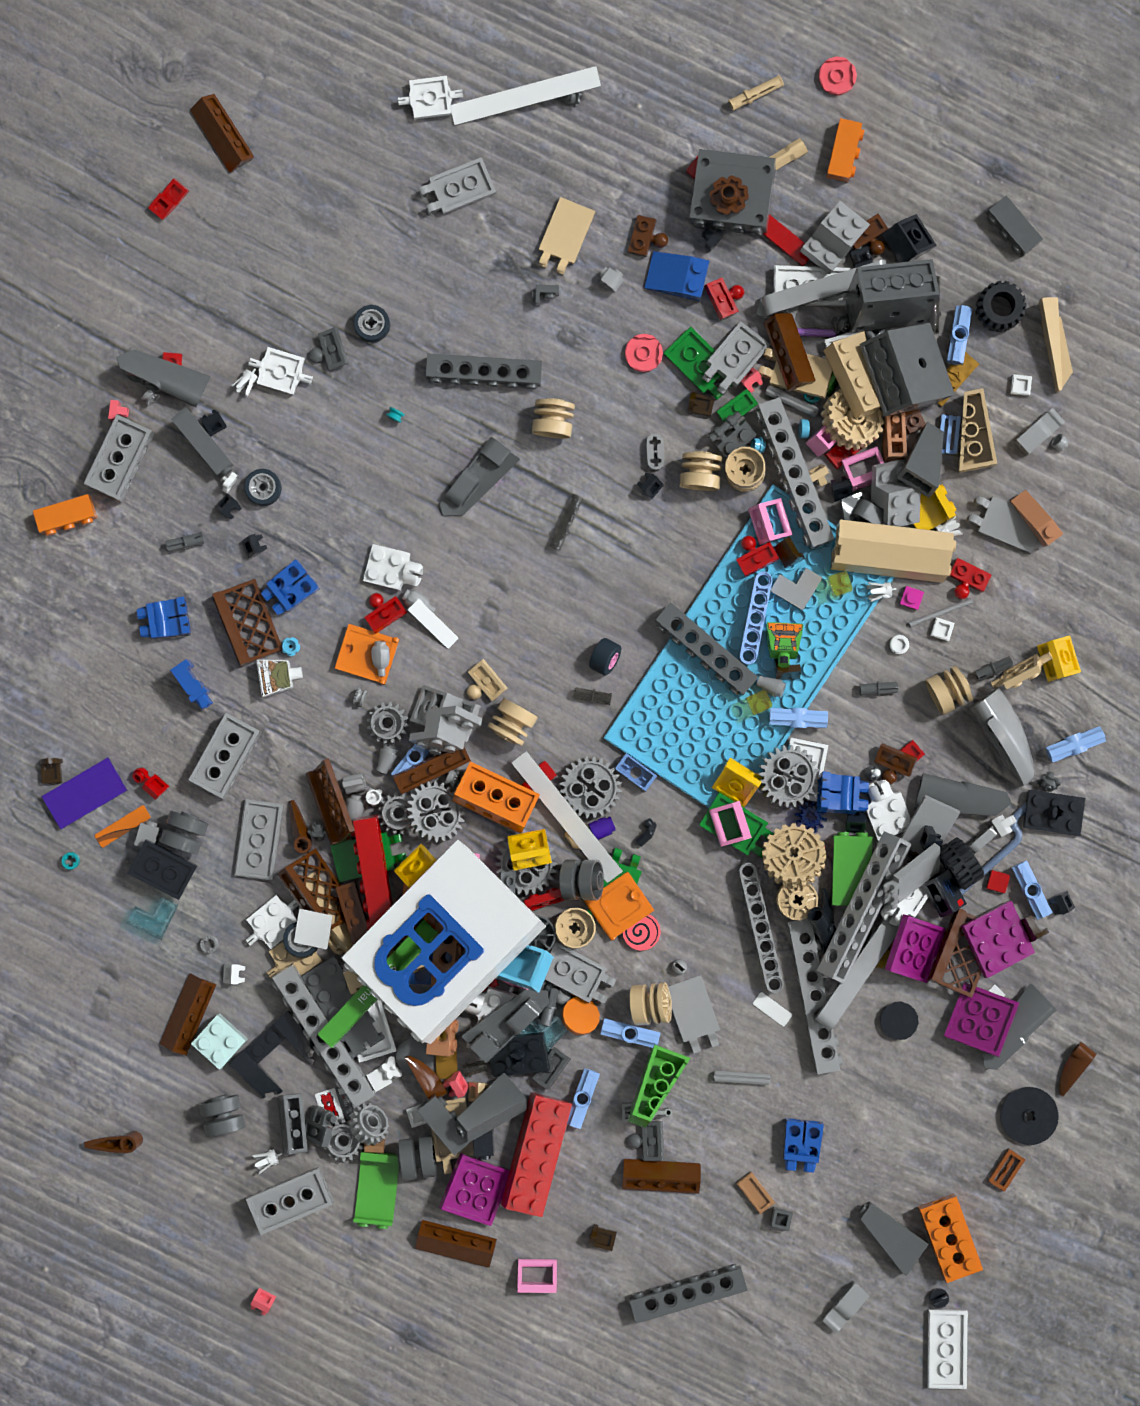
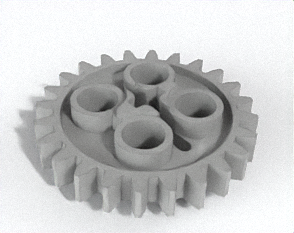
(793, 760)
(601, 772)
(439, 829)
(536, 882)

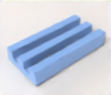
(950, 418)

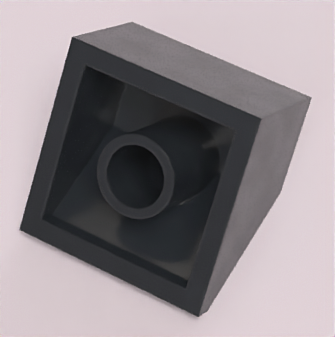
(909, 239)

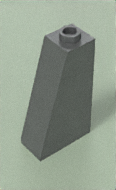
(202, 442)
(923, 462)
(492, 1108)
(896, 1239)

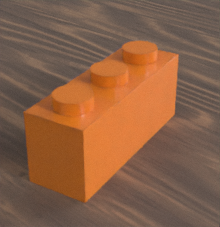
(845, 150)
(65, 515)

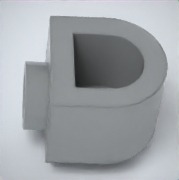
(611, 279)

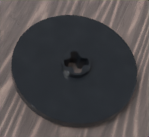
(1014, 1118)

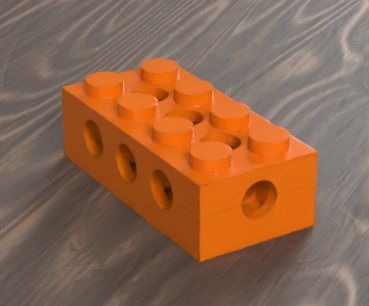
(495, 785)
(969, 1261)

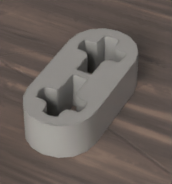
(650, 452)
(983, 839)

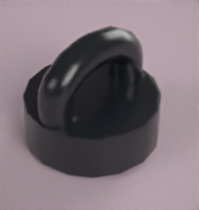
(939, 1297)

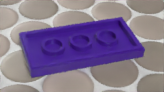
(84, 793)

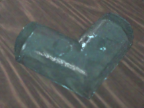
(156, 923)
(552, 1033)

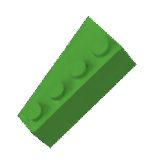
(657, 1080)

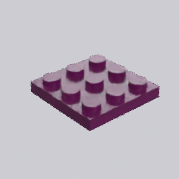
(997, 939)
(915, 948)
(982, 1020)
(475, 1189)

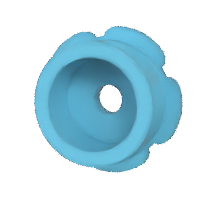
(758, 444)
(290, 641)

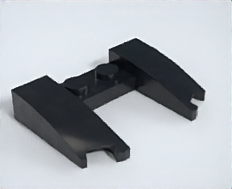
(248, 1061)

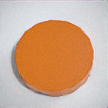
(580, 1016)

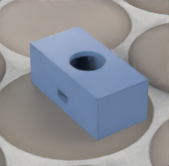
(627, 764)

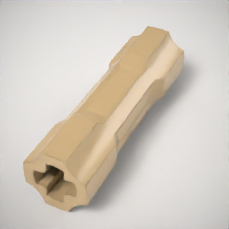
(789, 153)

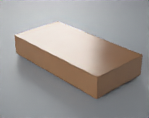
(755, 1192)

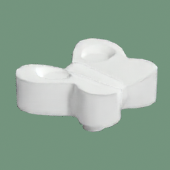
(229, 482)
(390, 1069)

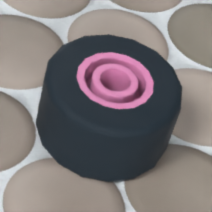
(605, 656)

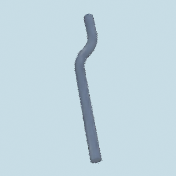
(1008, 848)

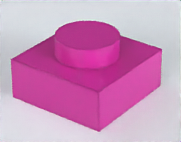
(911, 598)

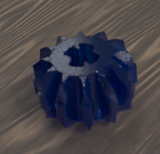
(805, 821)

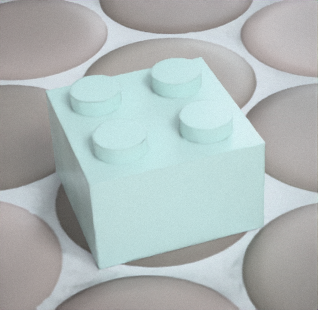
(219, 1041)

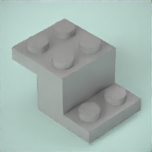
(834, 237)
(897, 498)
(433, 698)
(445, 729)

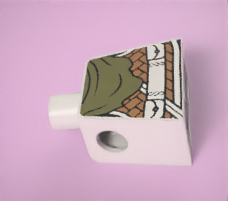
(276, 676)

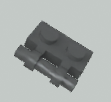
(736, 438)
(317, 1131)

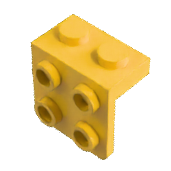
(935, 509)

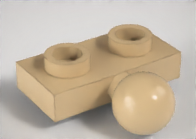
(486, 680)

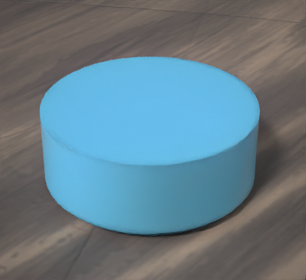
(804, 428)

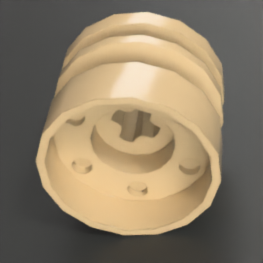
(553, 416)
(736, 462)
(700, 471)
(946, 691)
(512, 722)
(792, 910)
(583, 920)
(650, 1004)

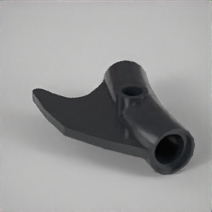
(823, 921)

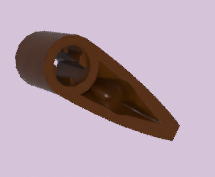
(299, 828)
(1075, 1066)
(426, 1077)
(116, 1144)

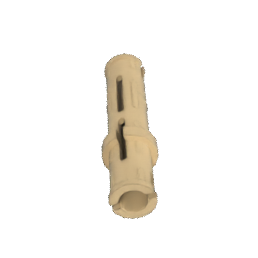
(749, 96)

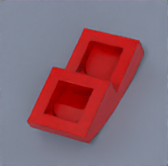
(168, 199)
(839, 453)

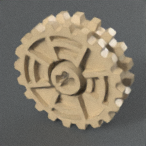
(845, 428)
(795, 841)

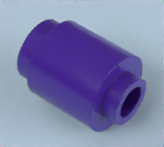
(602, 827)

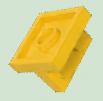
(1064, 658)
(737, 782)
(529, 849)
(415, 865)

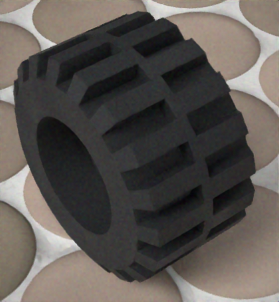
(1007, 291)
(961, 863)

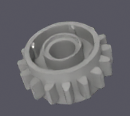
(377, 722)
(388, 813)
(368, 1124)
(337, 1148)

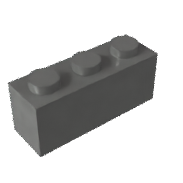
(1013, 226)
(292, 1123)
(442, 1123)

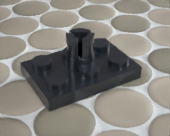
(1054, 812)
(162, 869)
(522, 1056)

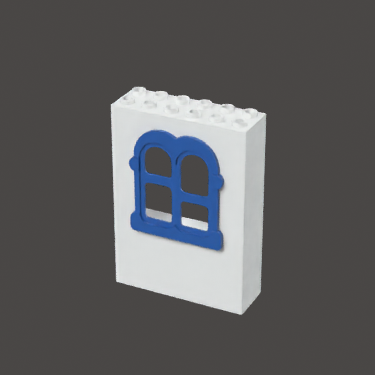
(474, 910)

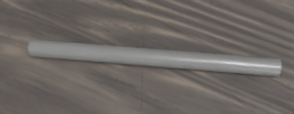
(941, 612)

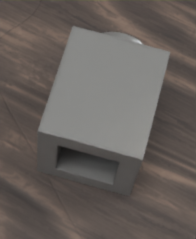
(147, 831)

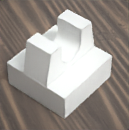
(1003, 825)
(231, 974)

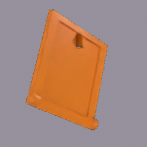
(357, 657)
(620, 906)

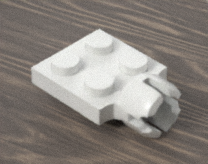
(391, 568)
(886, 810)
(909, 906)
(488, 1002)

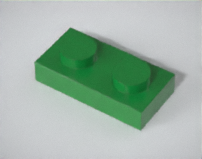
(742, 403)

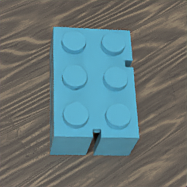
(528, 969)

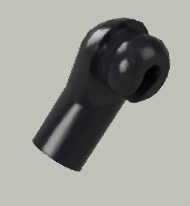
(648, 834)

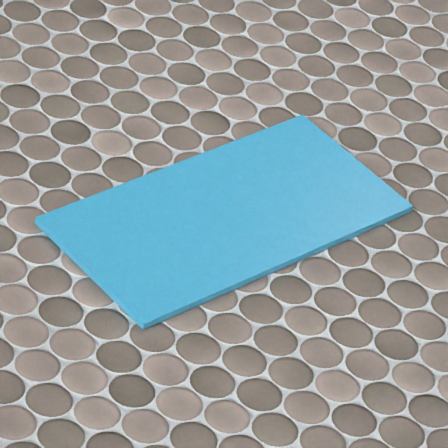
(689, 721)

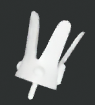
(247, 376)
(949, 526)
(880, 590)
(374, 797)
(271, 1158)

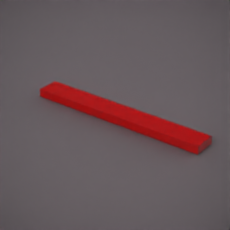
(775, 233)

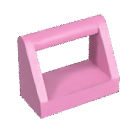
(865, 479)
(762, 522)
(740, 819)
(537, 1287)

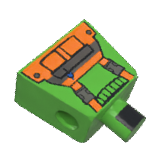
(783, 641)

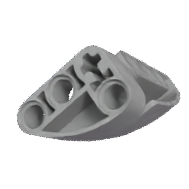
(998, 714)

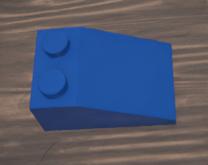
(677, 275)

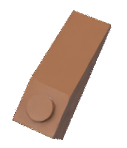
(894, 438)
(1036, 518)

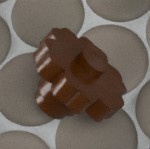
(729, 195)

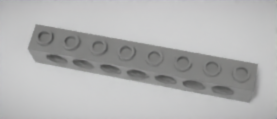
(775, 409)
(863, 907)
(291, 975)
(822, 1064)

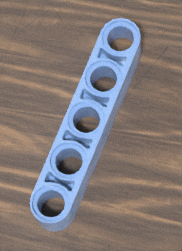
(754, 608)

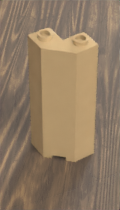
(892, 551)

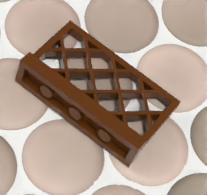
(232, 630)
(330, 803)
(308, 899)
(946, 951)

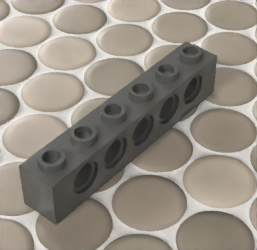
(456, 362)
(672, 613)
(680, 1302)

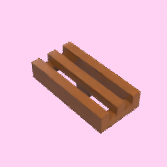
(997, 1183)

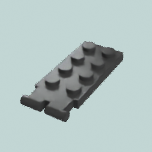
(332, 993)

